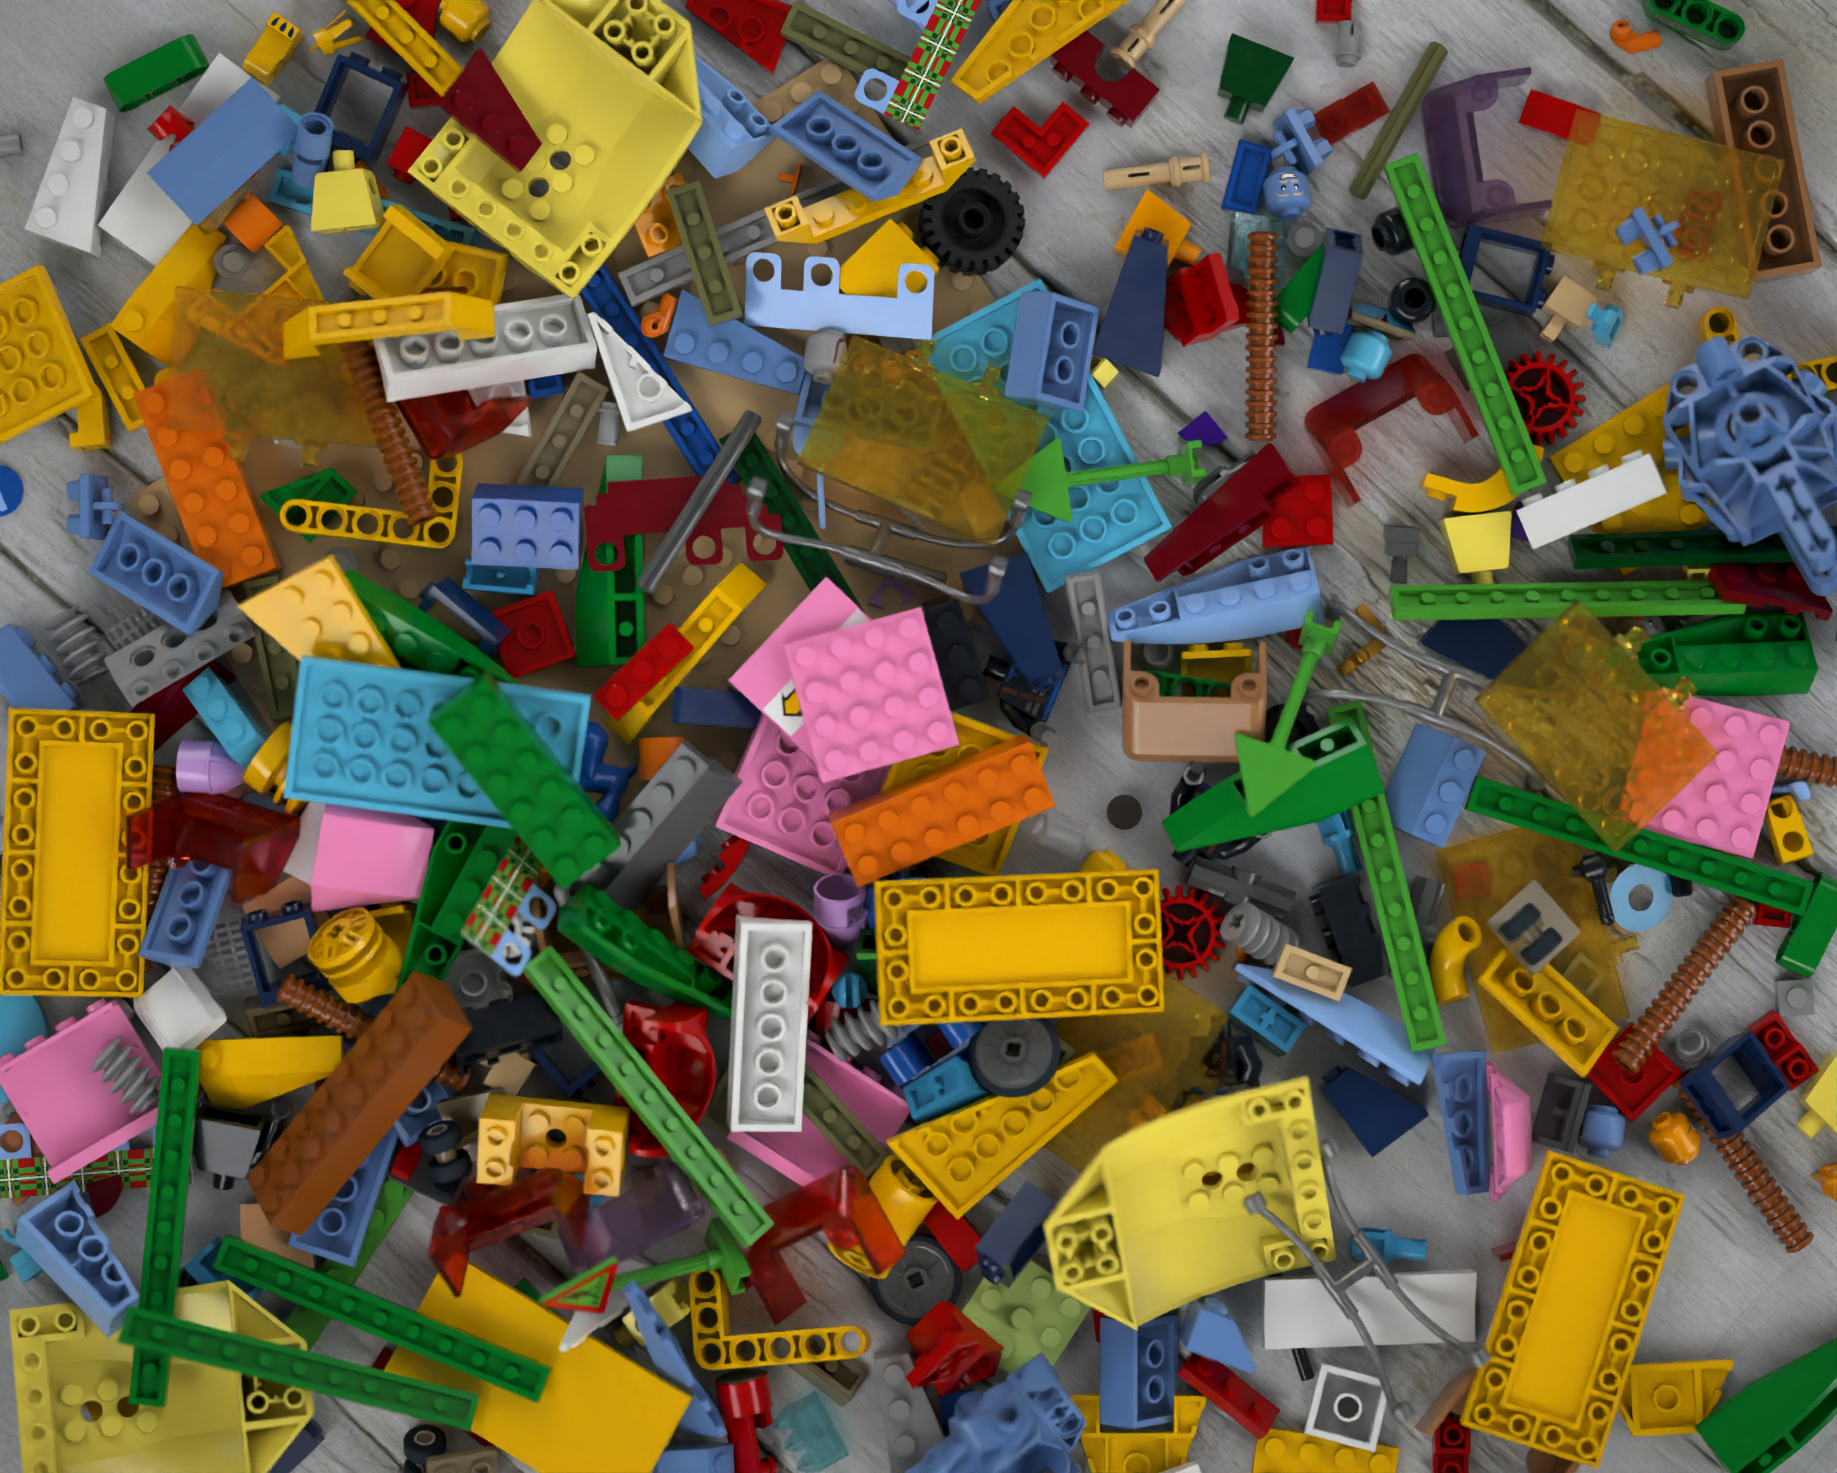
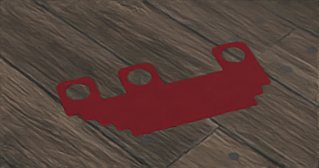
(653, 508)

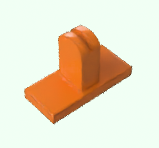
(794, 179)

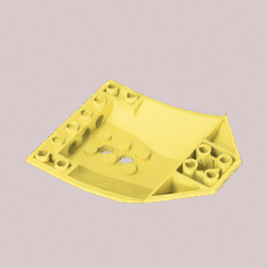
(610, 91)
(1152, 1237)
(211, 1414)

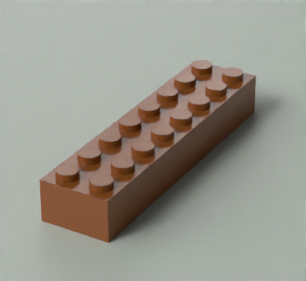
(358, 1103)

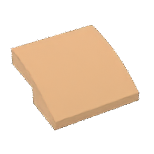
(288, 939)
(256, 1230)

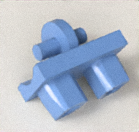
(1296, 143)
(1656, 254)
(95, 506)

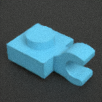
(1605, 323)

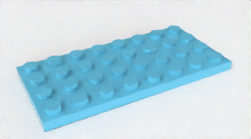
(1105, 515)
(368, 742)

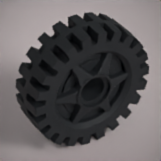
(969, 248)

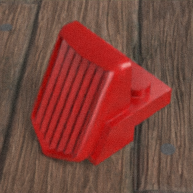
(1203, 302)
(951, 1351)

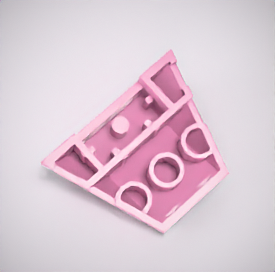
(369, 858)
(1510, 1132)

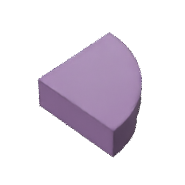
(890, 581)

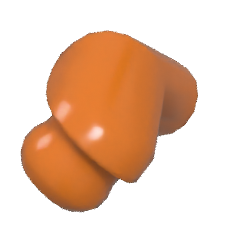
(1630, 41)
(660, 320)

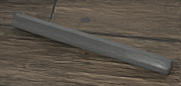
(699, 501)

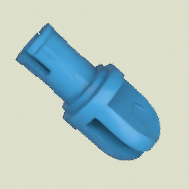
(1338, 834)
(849, 990)
(1390, 1246)

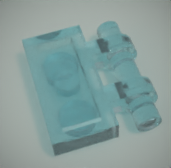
(1237, 253)

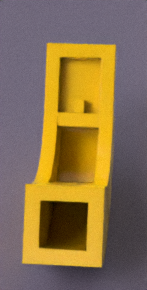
(1471, 498)

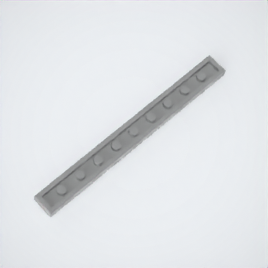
(736, 241)

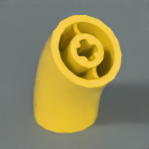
(905, 1203)

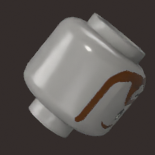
(824, 354)

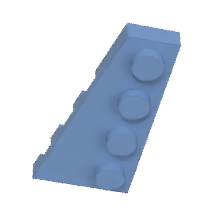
(731, 349)
(1464, 1113)

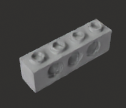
(172, 654)

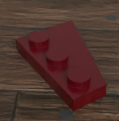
(489, 112)
(1770, 584)

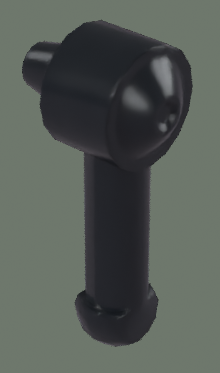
(1594, 869)

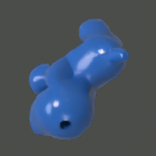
(600, 777)

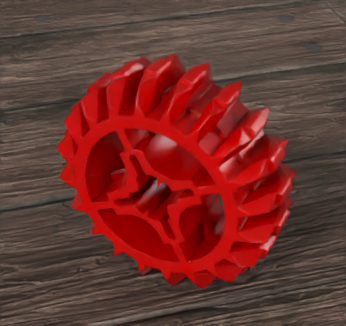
(1567, 408)
(1203, 914)

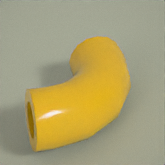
(1449, 958)

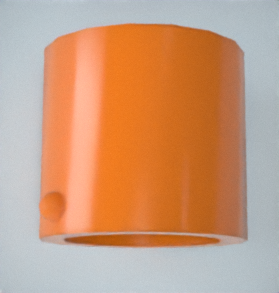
(252, 222)
(654, 753)

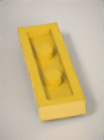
(116, 373)

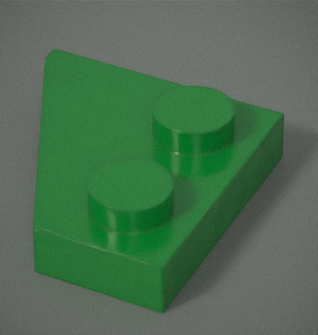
(321, 487)

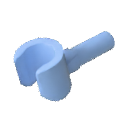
(1798, 790)

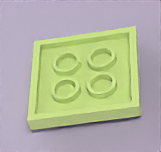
(1026, 1316)

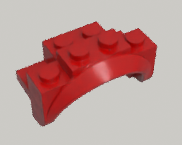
(716, 946)
(677, 1056)

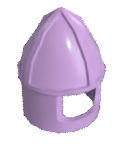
(206, 768)
(840, 908)

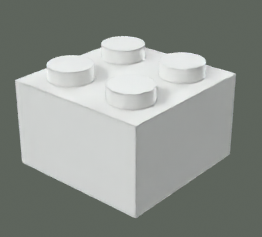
(1346, 1408)

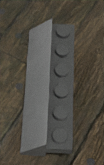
(660, 825)

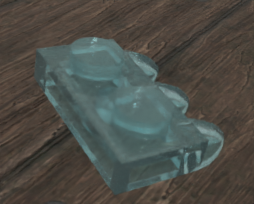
(812, 1432)

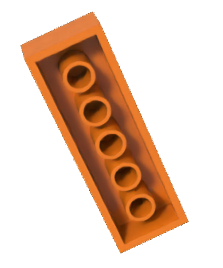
(210, 495)
(941, 809)

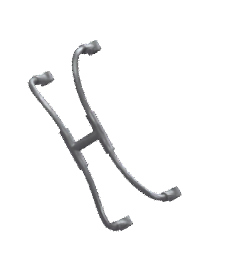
(884, 526)
(1436, 714)
(1336, 1288)

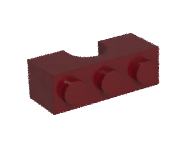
(1124, 98)

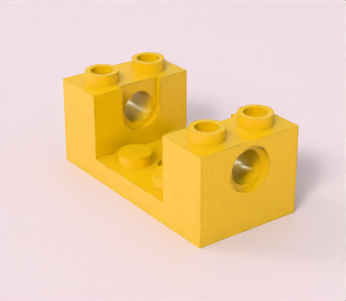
(516, 1136)

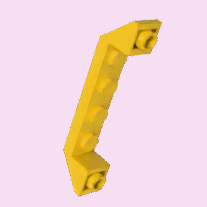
(852, 209)
(385, 318)
(702, 630)

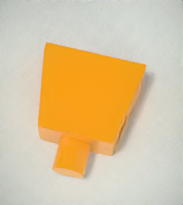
(1158, 215)

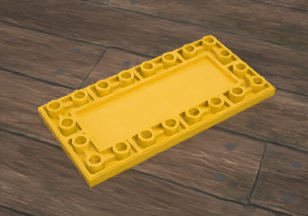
(66, 897)
(1018, 946)
(1572, 1309)
(596, 1407)

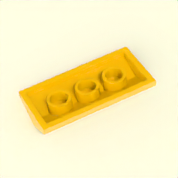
(1550, 1009)

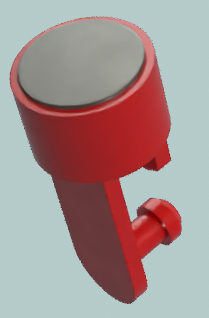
(746, 1405)

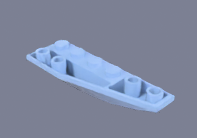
(730, 126)
(1226, 604)
(1369, 1029)

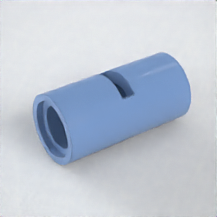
(311, 148)

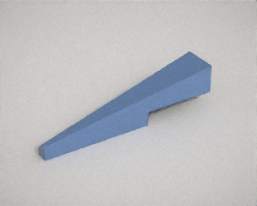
(670, 1362)

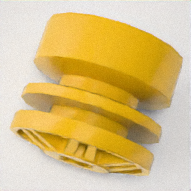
(271, 766)
(355, 955)

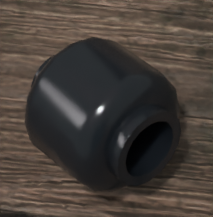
(1390, 233)
(1414, 289)

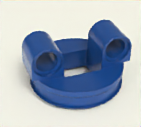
(910, 1060)

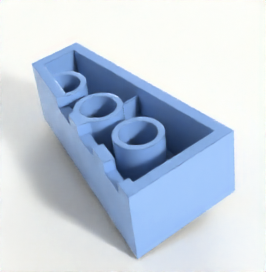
(78, 1257)

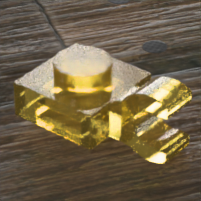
(216, 218)

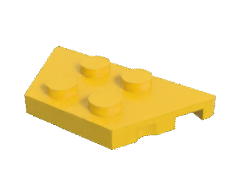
(1671, 1395)

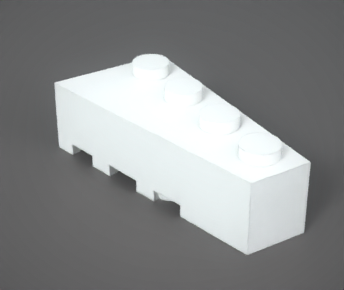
(76, 181)
(1592, 500)

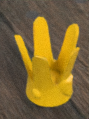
(326, 36)

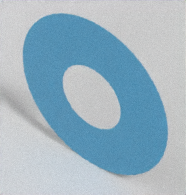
(1640, 920)

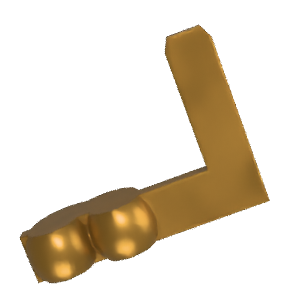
(1366, 651)

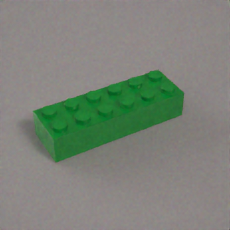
(524, 779)

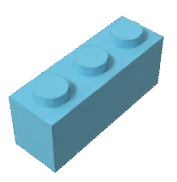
(226, 716)

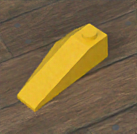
(149, 311)
(256, 1069)

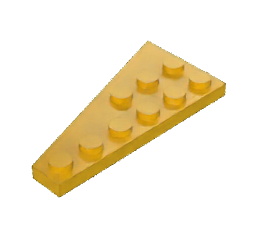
(1023, 38)
(319, 617)
(985, 1141)

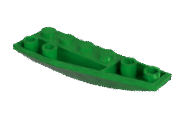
(609, 603)
(418, 638)
(1735, 656)
(1341, 780)
(452, 887)
(641, 952)
(1774, 1414)

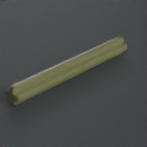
(1398, 120)

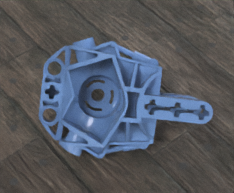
(1763, 486)
(1011, 1427)

